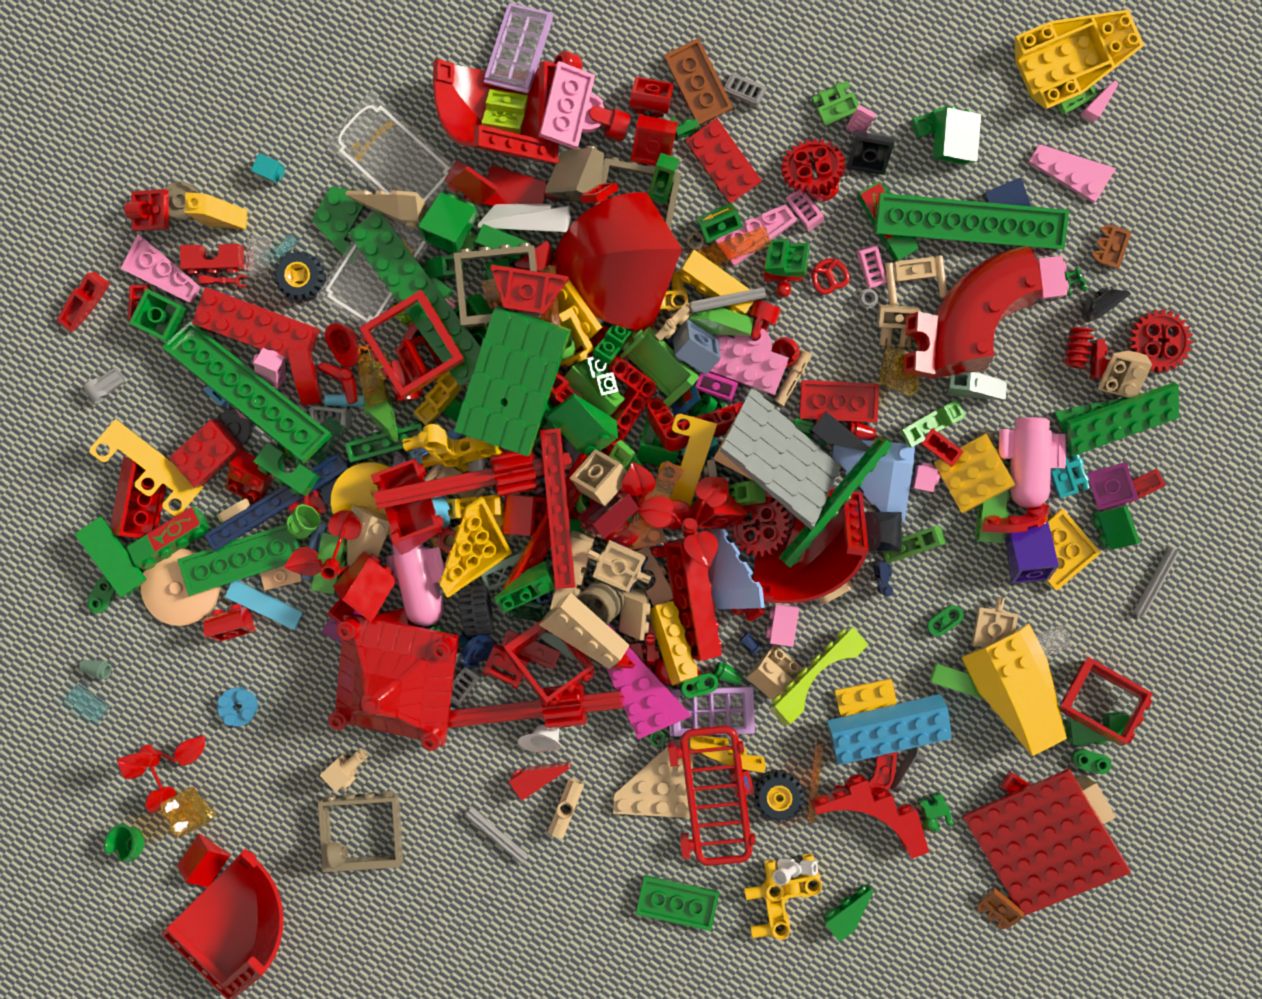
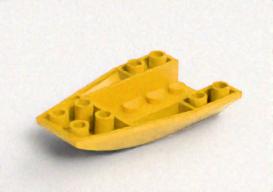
(1074, 54)

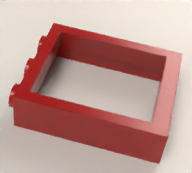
(527, 638)
(1136, 716)

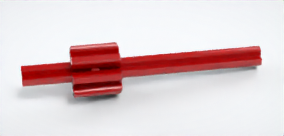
(508, 474)
(567, 713)

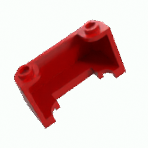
(409, 522)

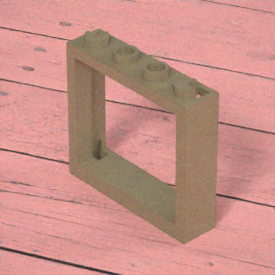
(631, 166)
(486, 252)
(361, 863)

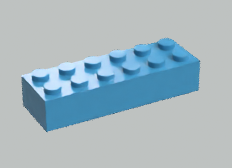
(889, 729)

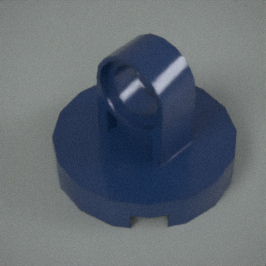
(474, 649)

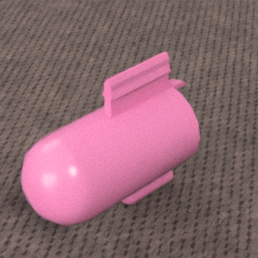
(1032, 455)
(418, 583)

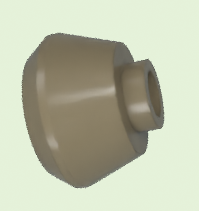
(335, 854)

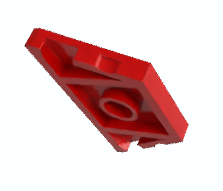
(527, 289)

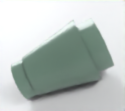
(97, 669)

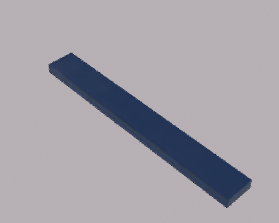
(271, 505)

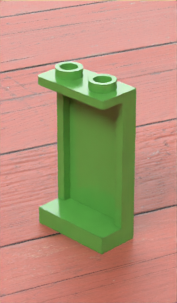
(660, 364)

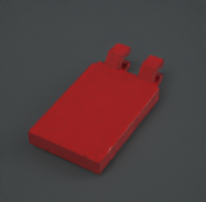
(516, 188)

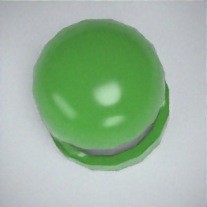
(300, 524)

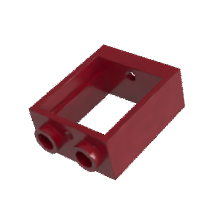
(602, 519)

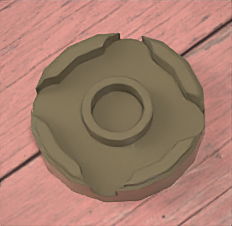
(177, 199)

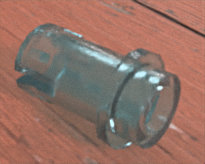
(286, 245)

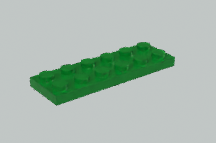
(1123, 419)
(237, 560)

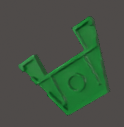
(337, 217)

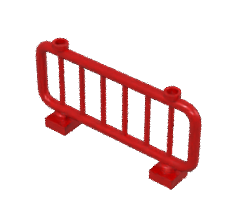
(695, 844)

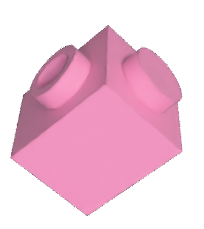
(925, 477)

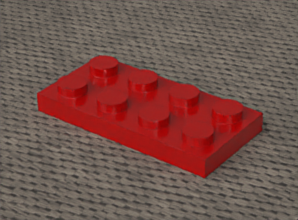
(723, 161)
(840, 399)

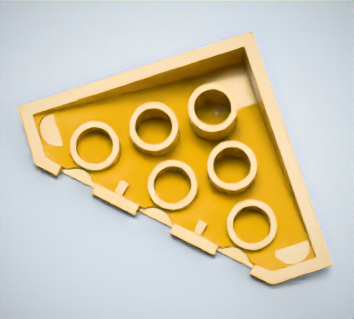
(475, 548)

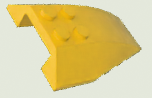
(1019, 688)

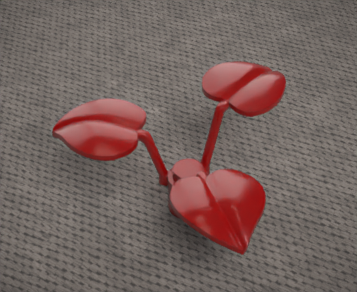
(638, 483)
(700, 546)
(306, 561)
(136, 764)

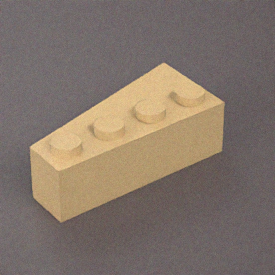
(580, 546)
(585, 631)

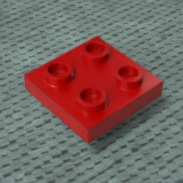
(148, 210)

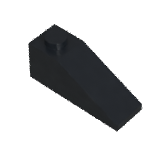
(832, 432)

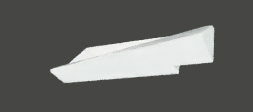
(528, 217)

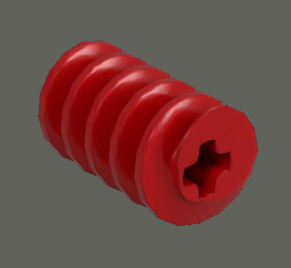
(1077, 347)

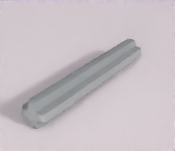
(726, 300)
(1156, 582)
(496, 835)

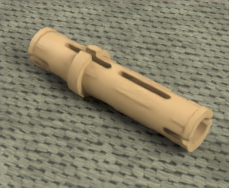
(795, 373)

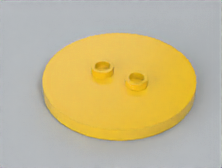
(357, 488)

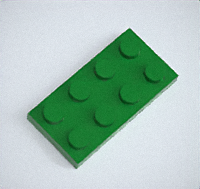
(677, 902)

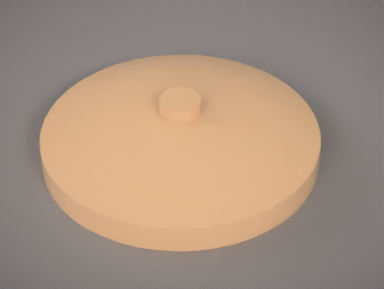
(167, 595)

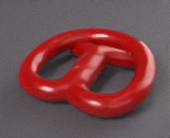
(829, 275)

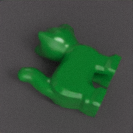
(934, 810)

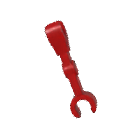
(207, 280)

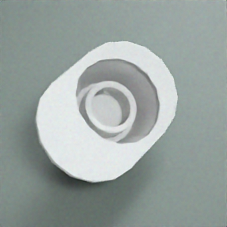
(541, 740)

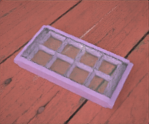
(518, 48)
(719, 708)

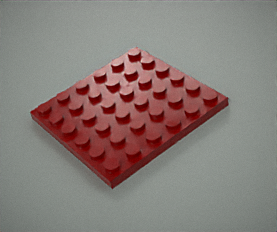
(1046, 842)

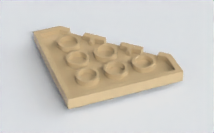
(655, 789)

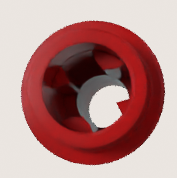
(862, 431)

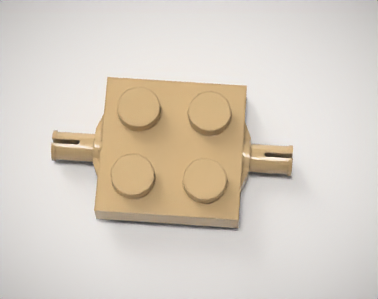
(677, 317)
(618, 566)
(993, 624)

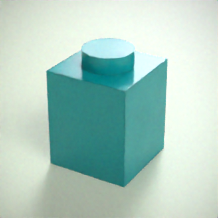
(268, 168)

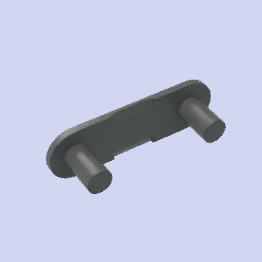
(910, 758)

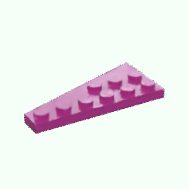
(645, 697)

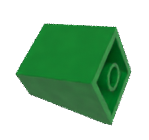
(448, 223)

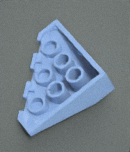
(890, 480)
(731, 578)

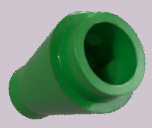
(727, 673)

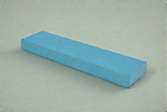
(264, 604)

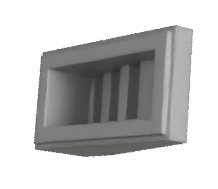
(747, 83)
(343, 416)
(473, 674)

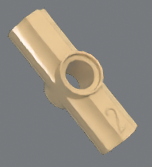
(561, 818)

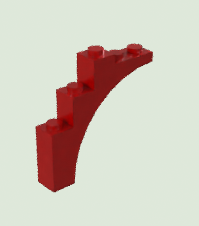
(881, 805)

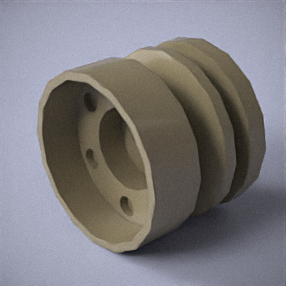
(603, 600)

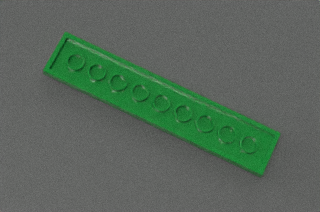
(971, 221)
(406, 277)
(247, 392)

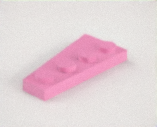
(1074, 172)
(774, 220)
(154, 267)

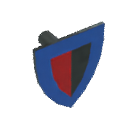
(686, 401)

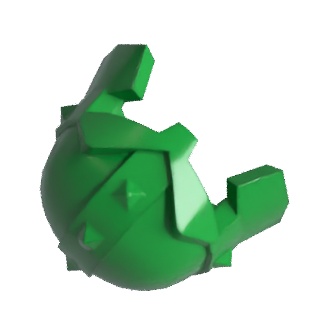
(126, 841)

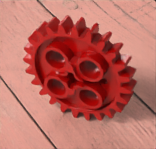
(827, 163)
(1178, 342)
(762, 543)

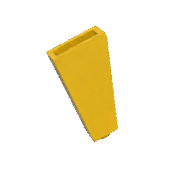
(215, 212)

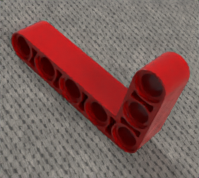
(634, 392)
(662, 423)

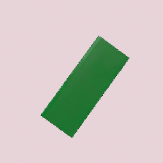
(111, 557)

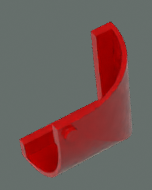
(461, 104)
(620, 259)
(826, 564)
(231, 927)

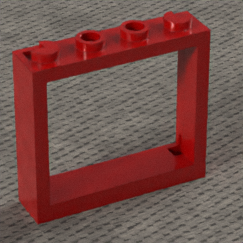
(378, 355)

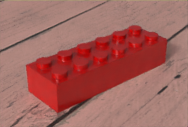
(252, 324)
(694, 601)

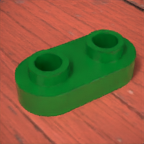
(101, 595)
(945, 622)
(698, 687)
(1092, 761)

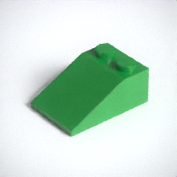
(584, 424)

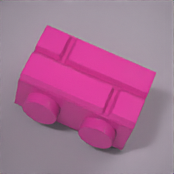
(717, 386)

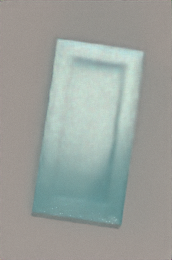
(87, 703)

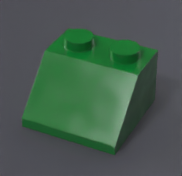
(158, 315)
(651, 449)
(1115, 527)

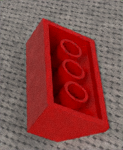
(134, 511)

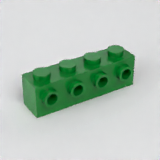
(380, 444)

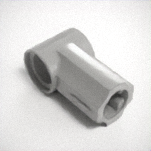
(99, 388)

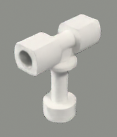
(789, 868)

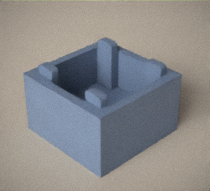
(696, 347)

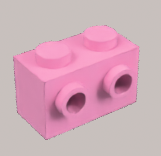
(1052, 275)
(270, 367)
(782, 624)

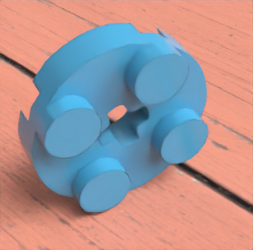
(241, 696)

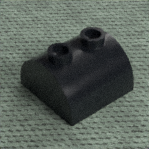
(869, 152)

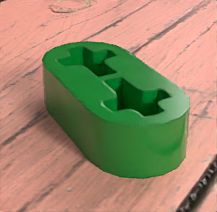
(707, 404)

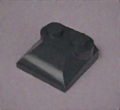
(1102, 303)
(884, 531)

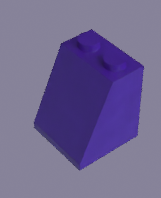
(1031, 554)

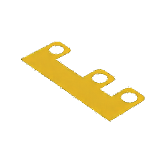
(700, 439)
(155, 464)

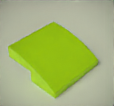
(505, 111)

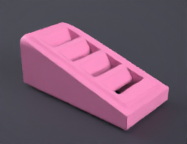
(1096, 107)
(860, 120)
(814, 222)
(878, 263)

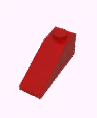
(533, 778)

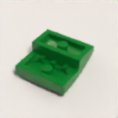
(787, 258)

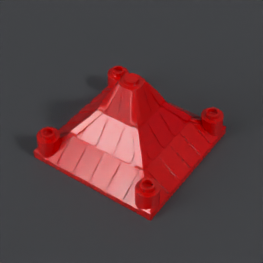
(395, 679)

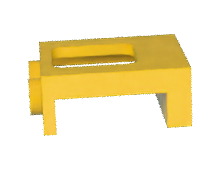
(569, 318)

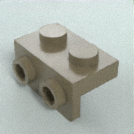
(709, 469)

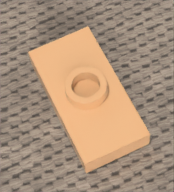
(279, 577)

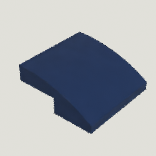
(1009, 193)

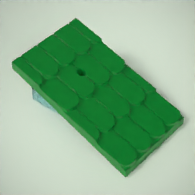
(512, 380)

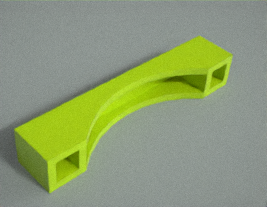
(791, 702)

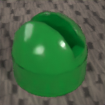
(653, 737)

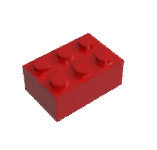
(206, 453)

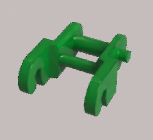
(1079, 279)

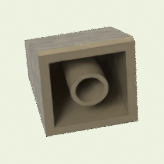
(576, 173)

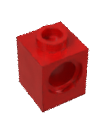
(441, 538)

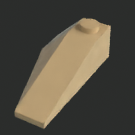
(399, 205)
(372, 534)

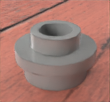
(868, 292)

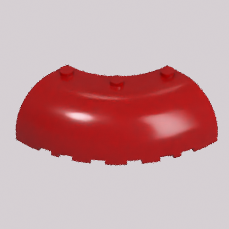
(978, 305)

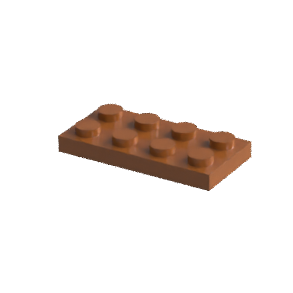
(698, 82)

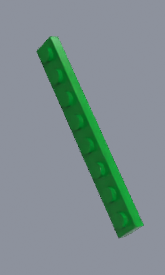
(838, 497)

